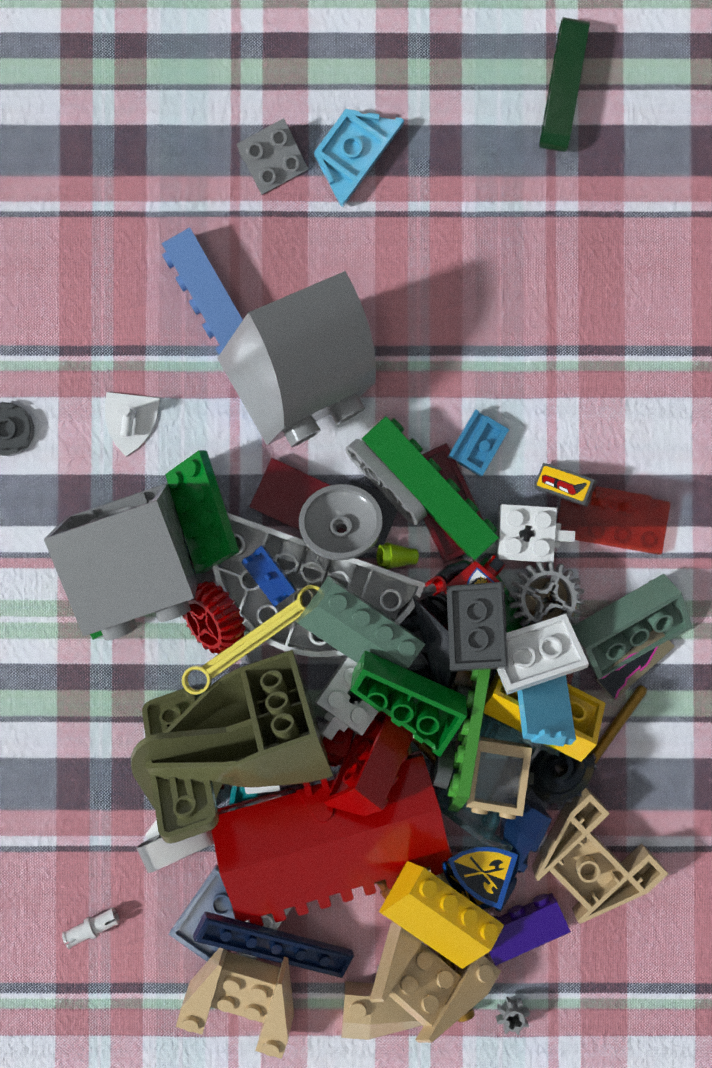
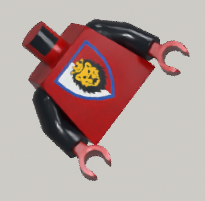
(466, 573)

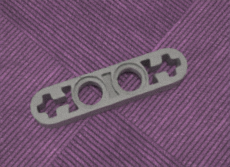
(386, 481)

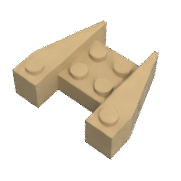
(589, 866)
(427, 984)
(244, 989)

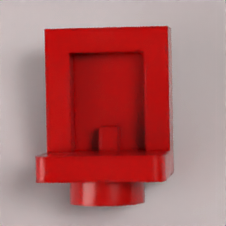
(338, 746)

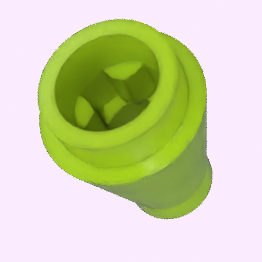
(395, 556)

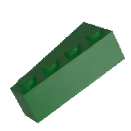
(410, 700)

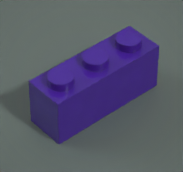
(528, 928)

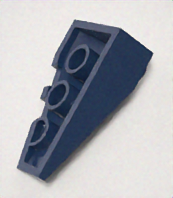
(524, 835)

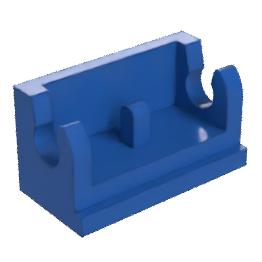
(268, 575)

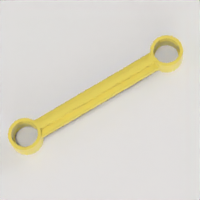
(248, 642)

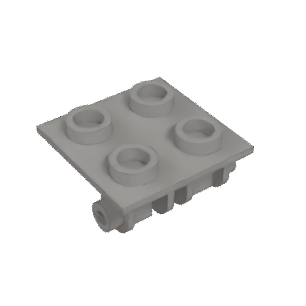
(272, 156)

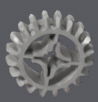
(552, 587)

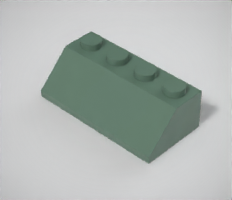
(628, 623)
(357, 626)

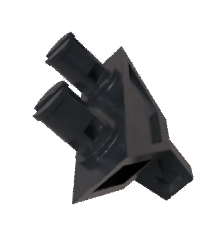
(435, 634)

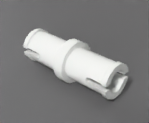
(90, 928)

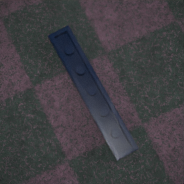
(272, 944)

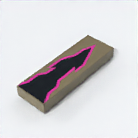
(622, 678)

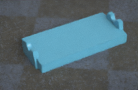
(547, 713)

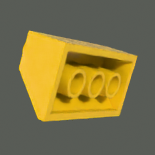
(585, 709)
(440, 916)

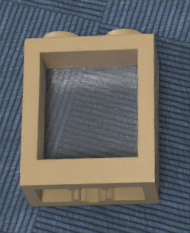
(500, 777)

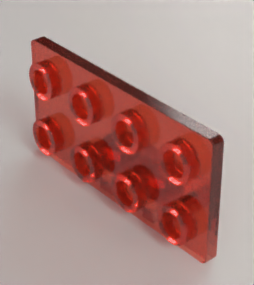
(618, 520)

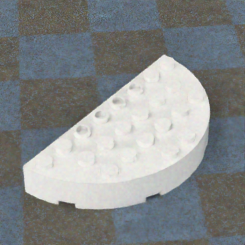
(303, 567)

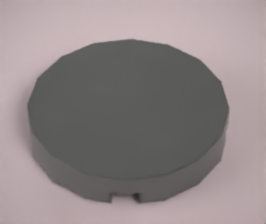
(15, 429)

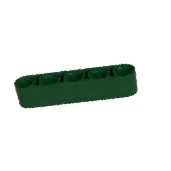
(564, 84)

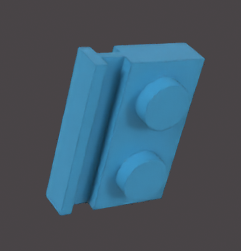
(478, 443)

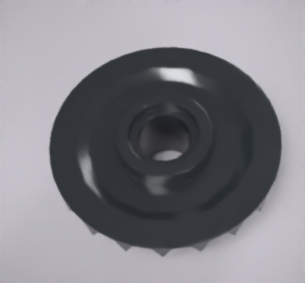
(561, 776)

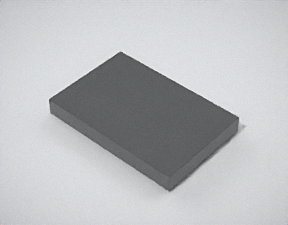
(477, 627)

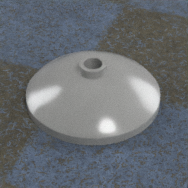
(339, 508)

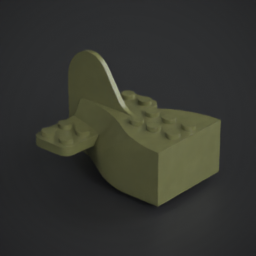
(241, 732)

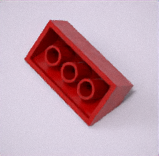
(370, 768)

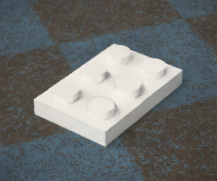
(541, 654)

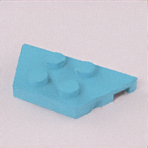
(353, 149)

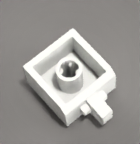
(544, 529)
(335, 701)

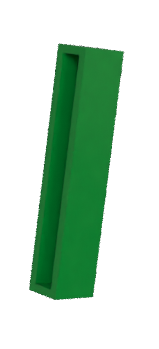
(435, 493)

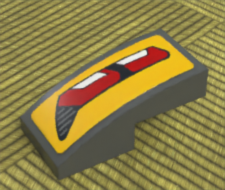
(565, 484)

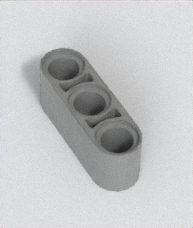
(158, 854)

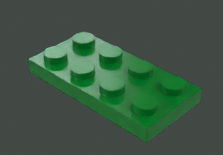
(201, 512)

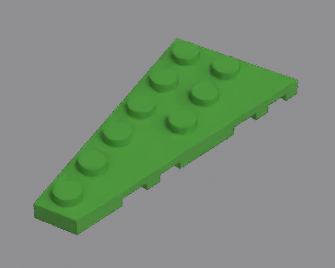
(468, 735)

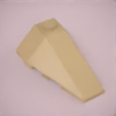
(372, 1019)

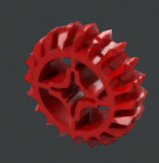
(214, 618)

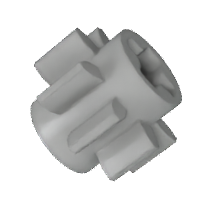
(511, 1008)

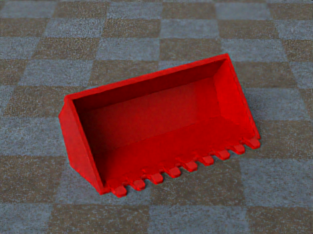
(298, 850)

